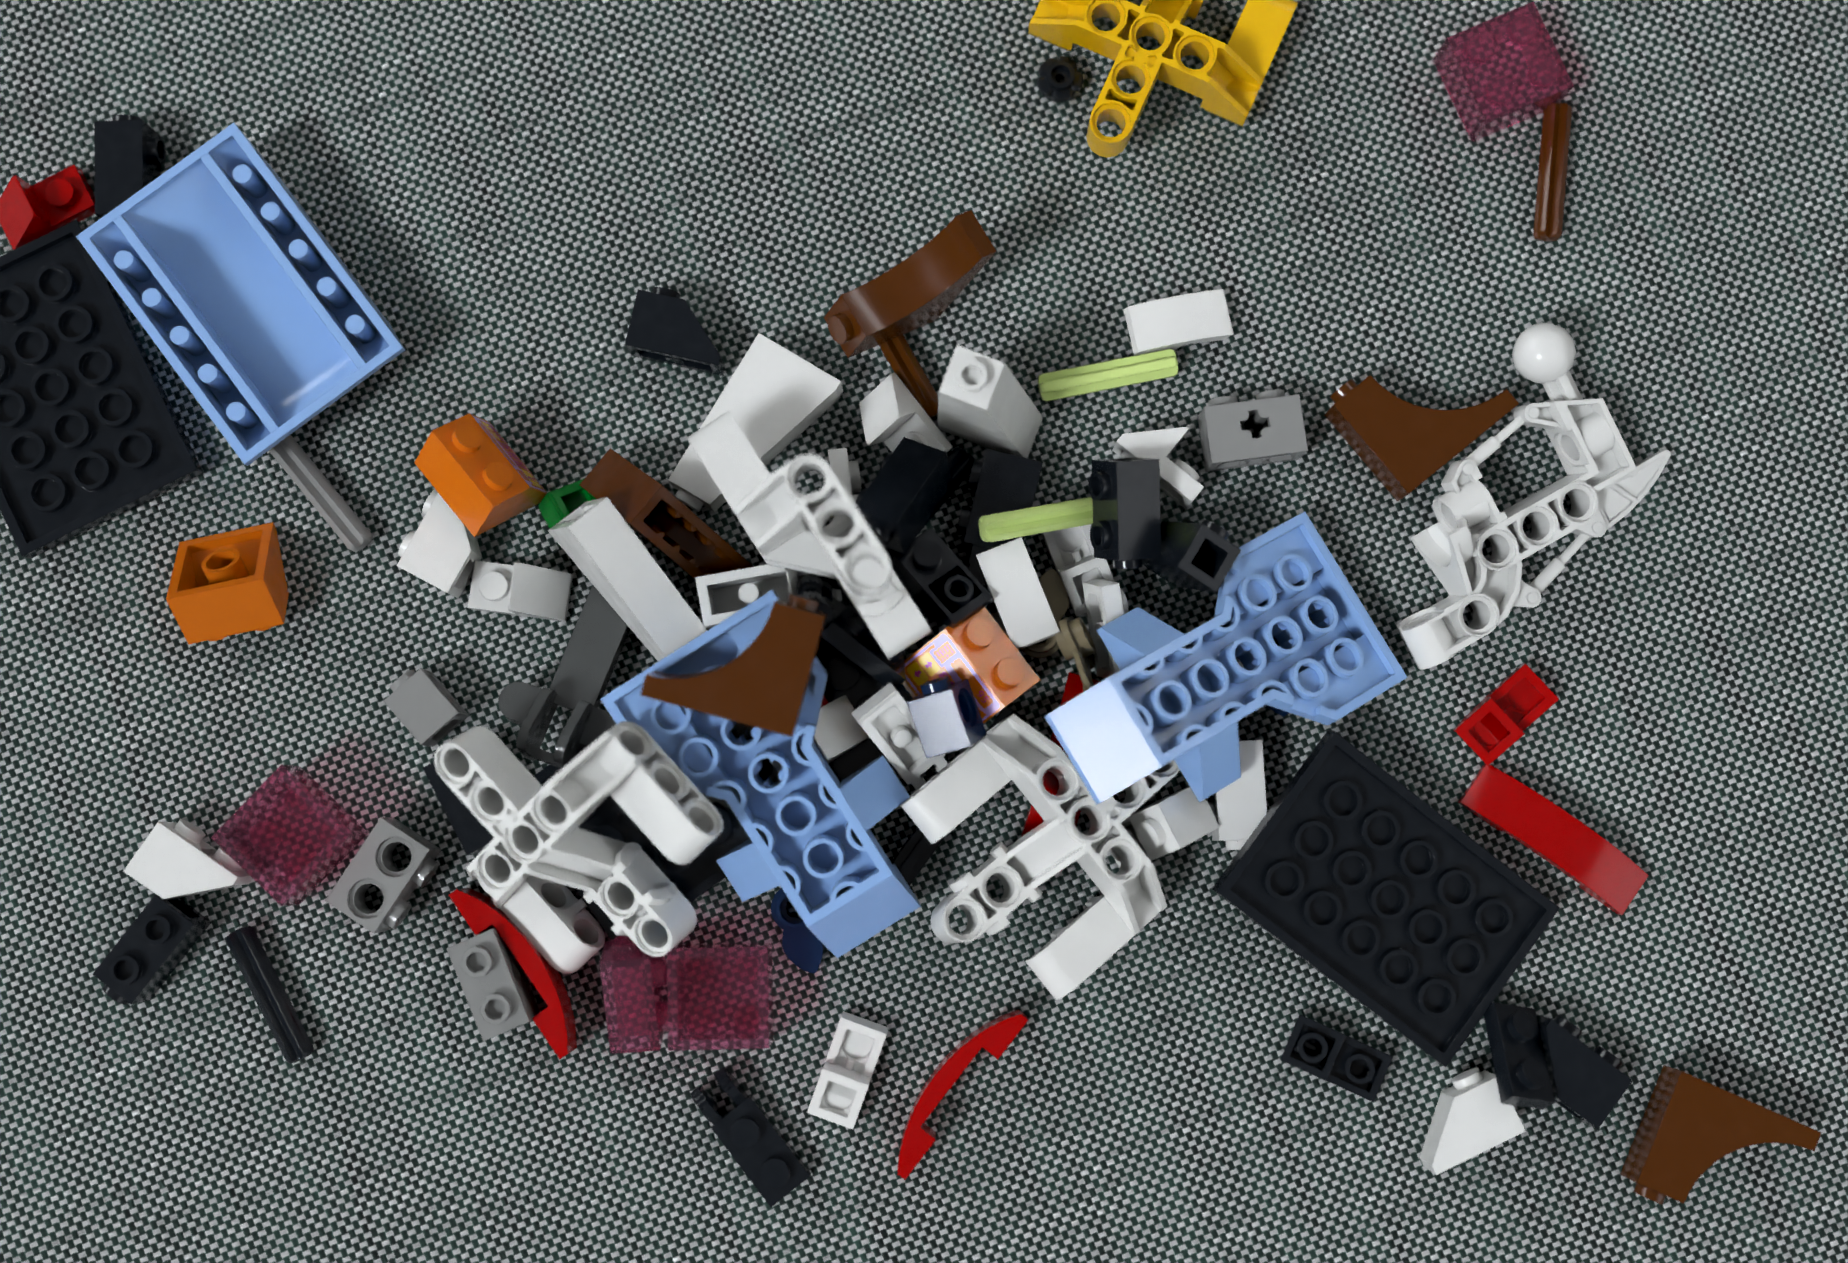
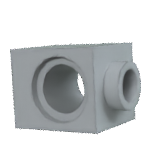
(425, 706)

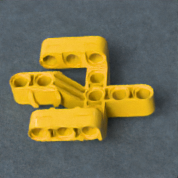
(1225, 83)

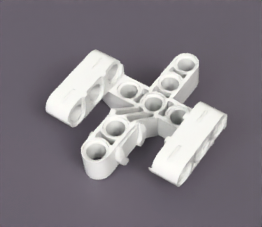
(793, 534)
(1023, 755)
(543, 849)

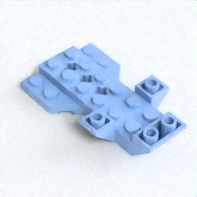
(1187, 692)
(801, 830)

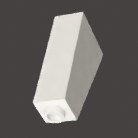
(773, 402)
(986, 404)
(627, 576)

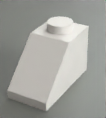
(1468, 1121)

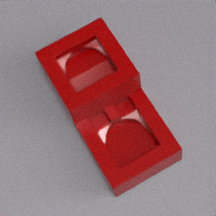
(1505, 713)

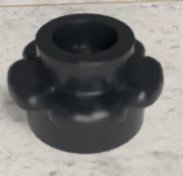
(1055, 90)

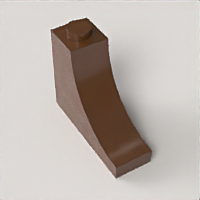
(912, 290)
(1404, 440)
(661, 518)
(763, 683)
(1693, 1127)

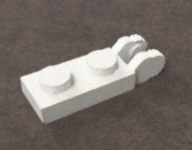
(892, 729)

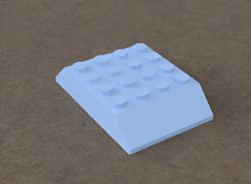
(241, 293)

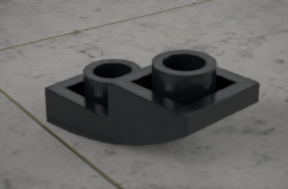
(1336, 1058)

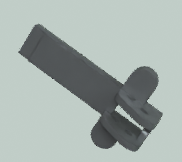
(576, 686)

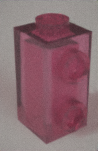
(633, 997)

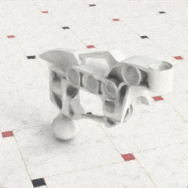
(1599, 482)

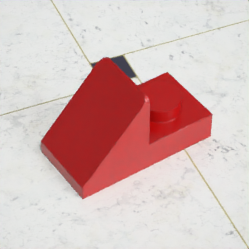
(45, 206)

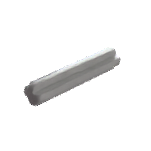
(321, 494)

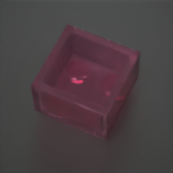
(1502, 71)
(289, 835)
(720, 996)

